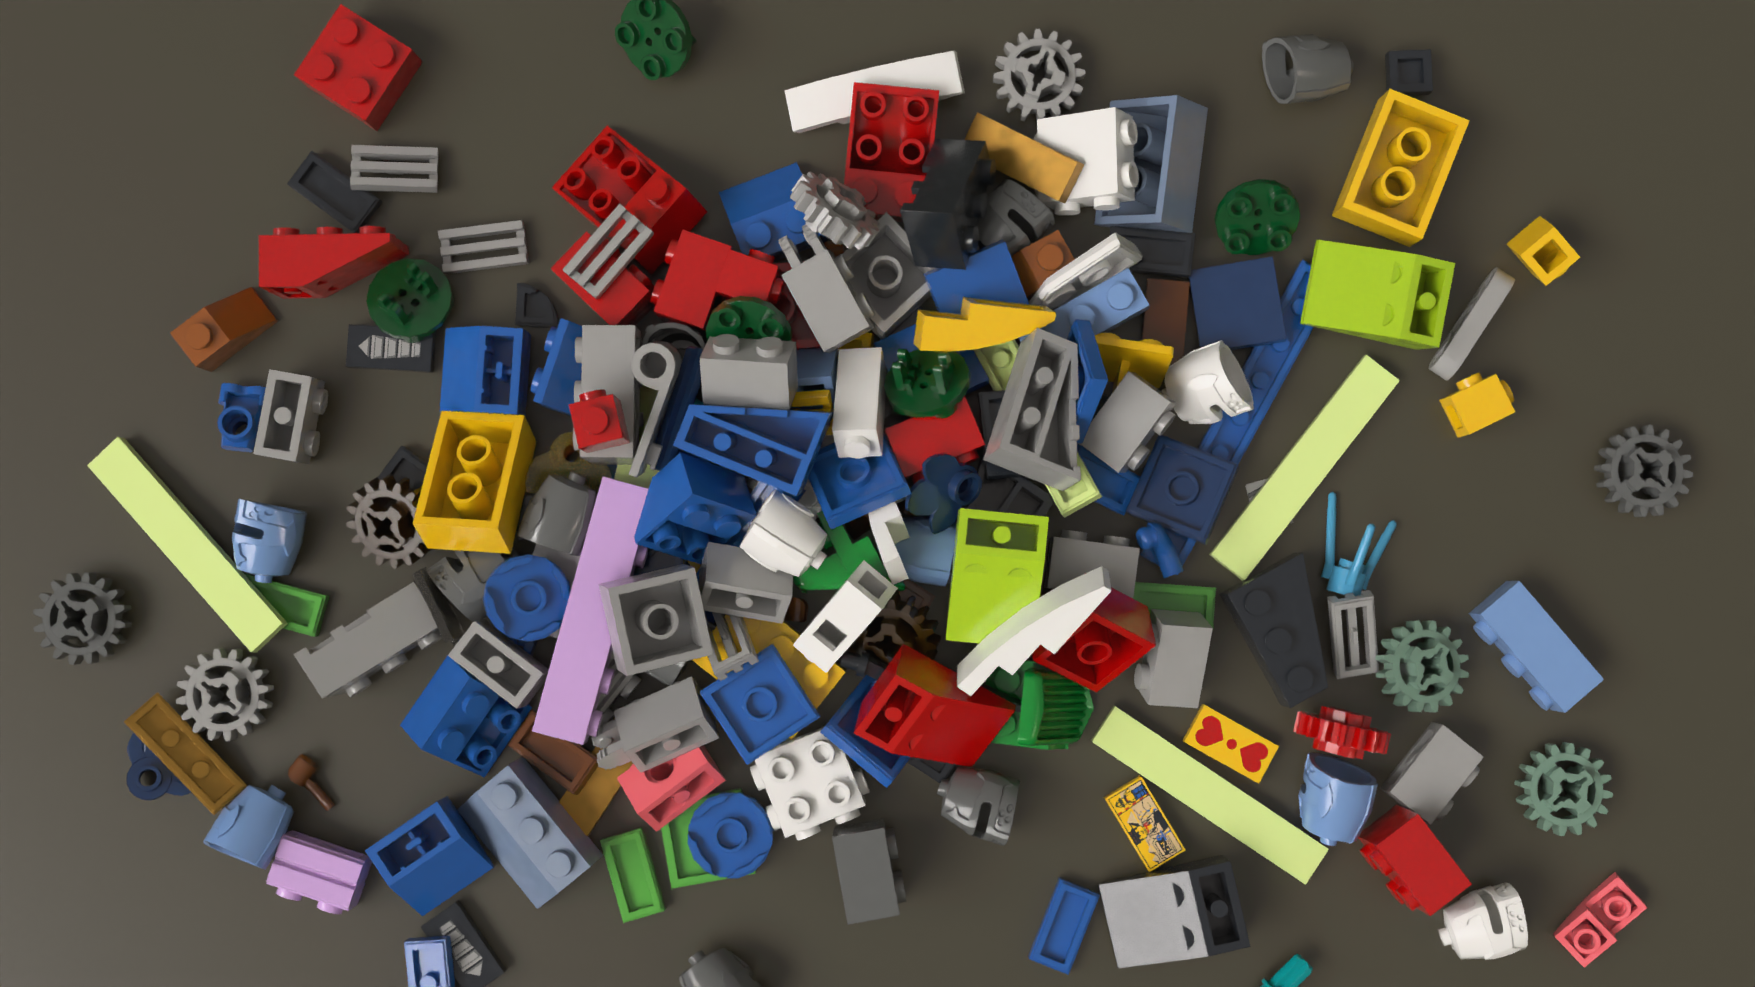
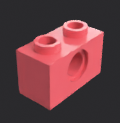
(671, 787)

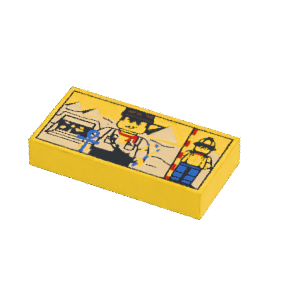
(1144, 823)

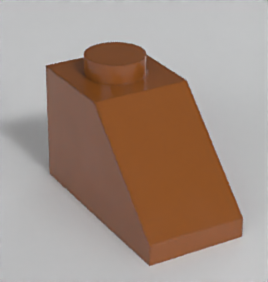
(1041, 261)
(223, 328)

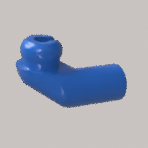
(1156, 537)

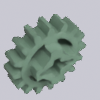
(1419, 666)
(1578, 780)

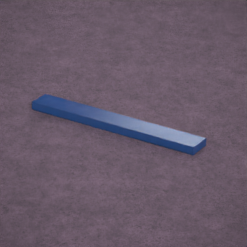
(1265, 373)

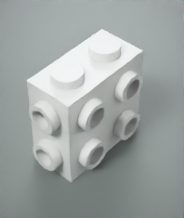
(1105, 146)
(809, 784)

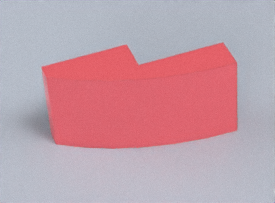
(1597, 919)

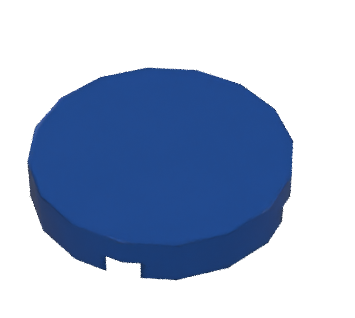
(526, 597)
(730, 835)

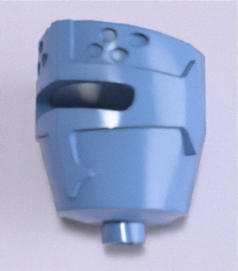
(267, 539)
(924, 554)
(1335, 798)
(251, 826)

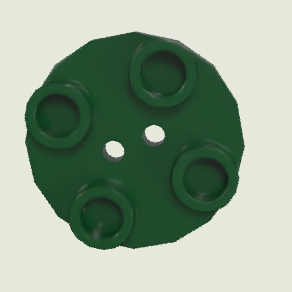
(669, 48)
(1276, 219)
(741, 312)
(396, 313)
(927, 383)

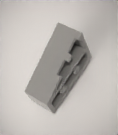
(606, 365)
(1037, 414)
(370, 644)

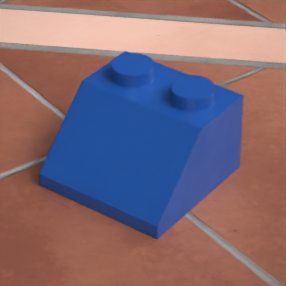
(765, 213)

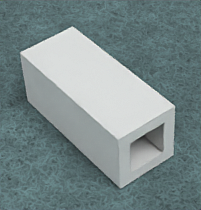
(859, 403)
(845, 616)

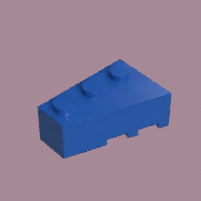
(757, 442)

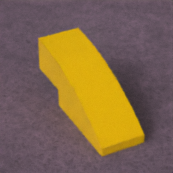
(978, 325)

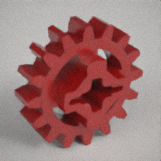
(1342, 732)

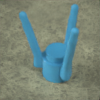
(1349, 575)

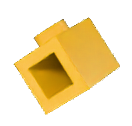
(1543, 250)
(1478, 403)

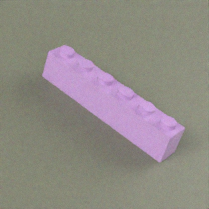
(584, 645)

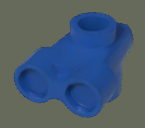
(241, 407)

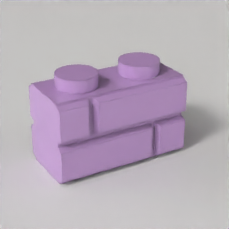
(319, 872)

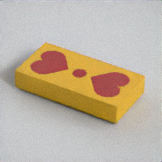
(1230, 743)

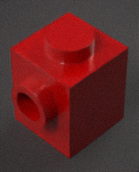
(750, 276)
(598, 421)

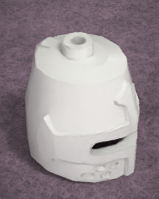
(1207, 384)
(785, 536)
(1486, 923)

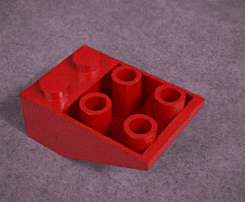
(889, 143)
(617, 173)
(323, 262)
(926, 716)

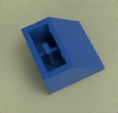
(485, 370)
(556, 382)
(691, 506)
(462, 719)
(430, 857)

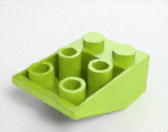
(1378, 294)
(993, 570)

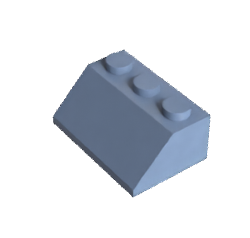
(1167, 164)
(529, 832)

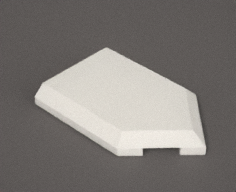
(1087, 271)

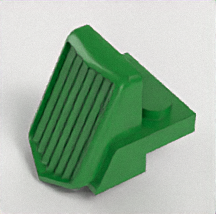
(840, 566)
(1051, 707)

